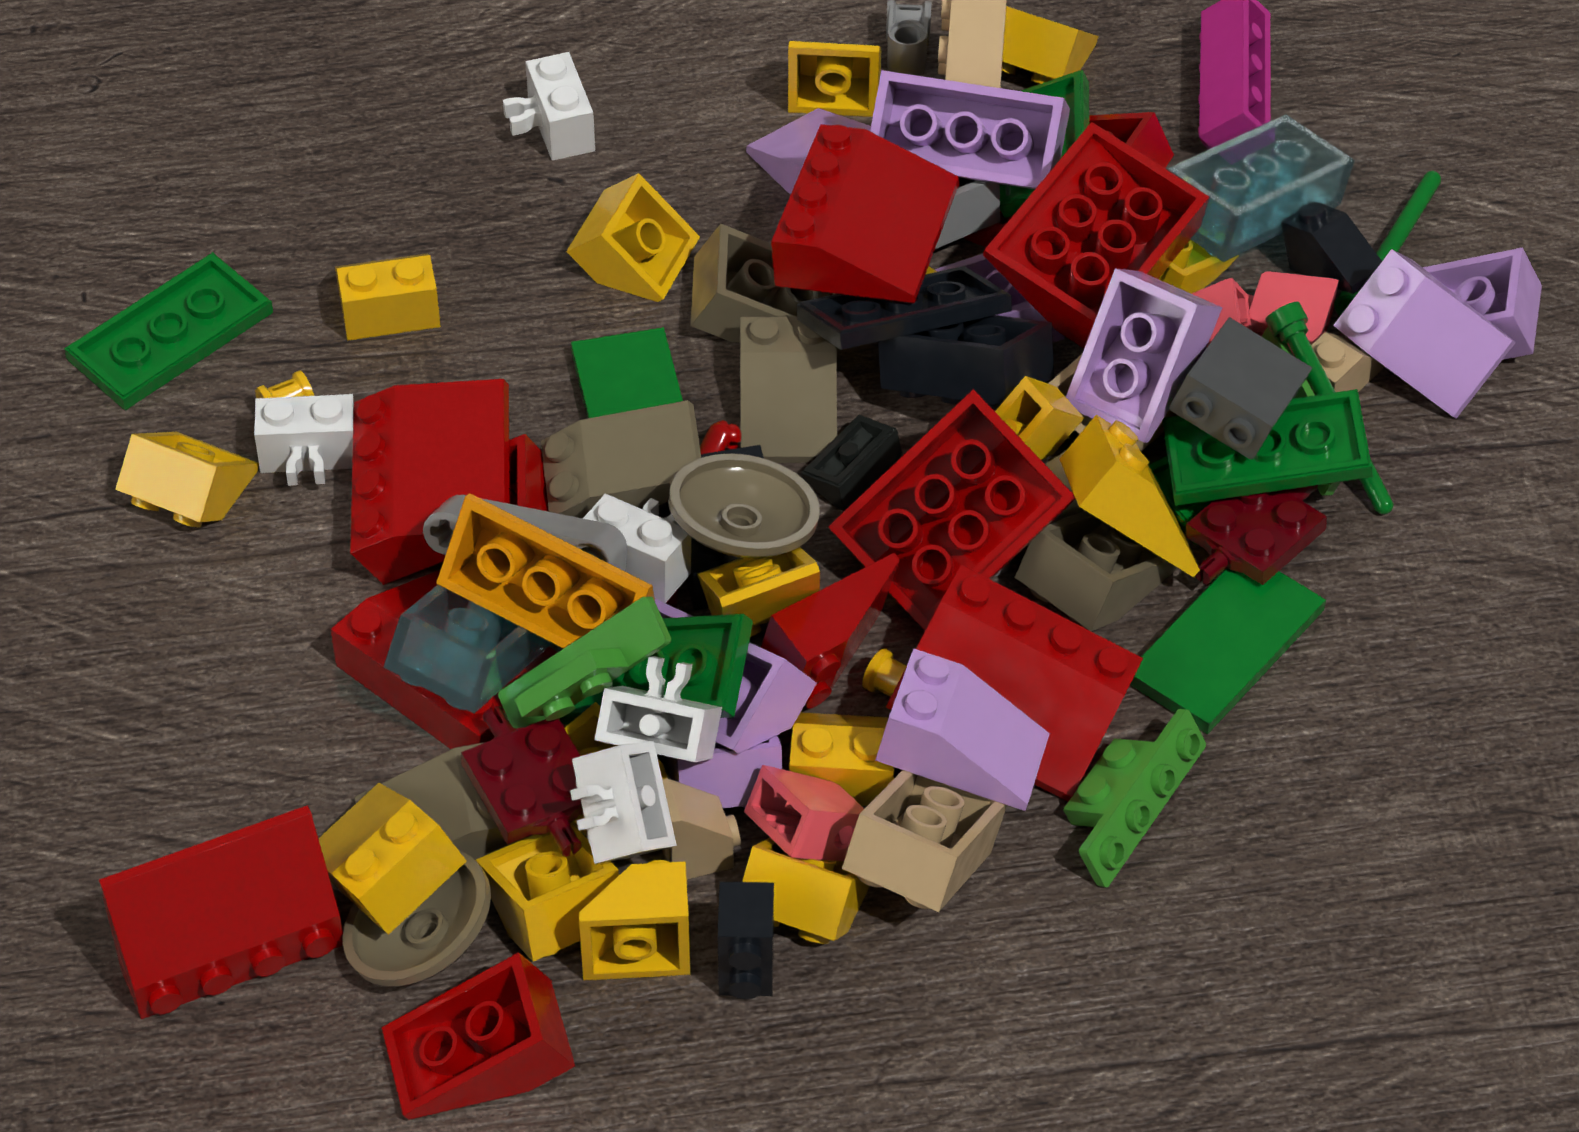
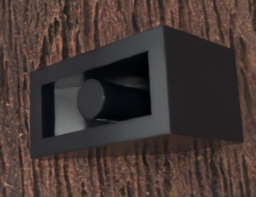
(1328, 245)

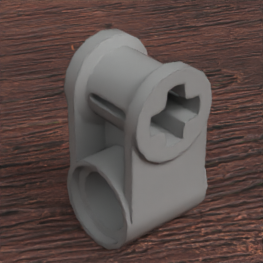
(907, 37)

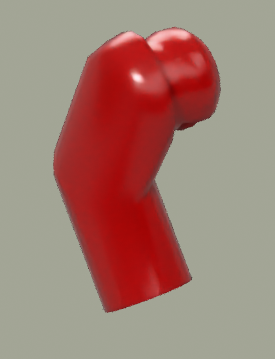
(721, 436)

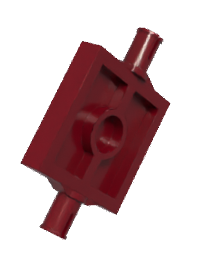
(1255, 532)
(527, 779)

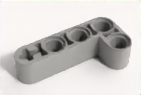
(573, 530)

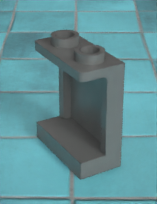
(1239, 388)

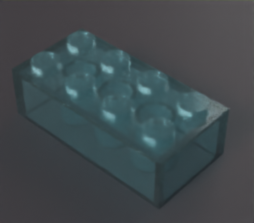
(1262, 181)
(459, 649)

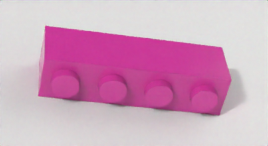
(1234, 70)

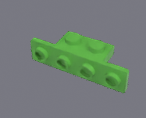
(586, 665)
(1130, 791)

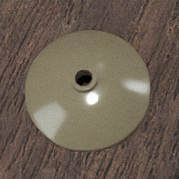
(743, 505)
(428, 938)

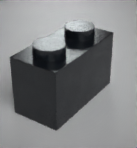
(746, 939)

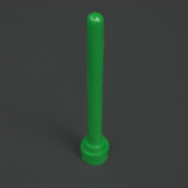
(1401, 227)
(1290, 325)

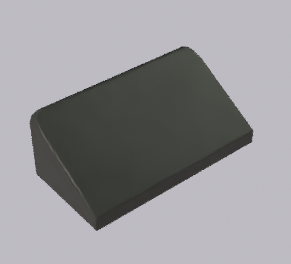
(853, 461)

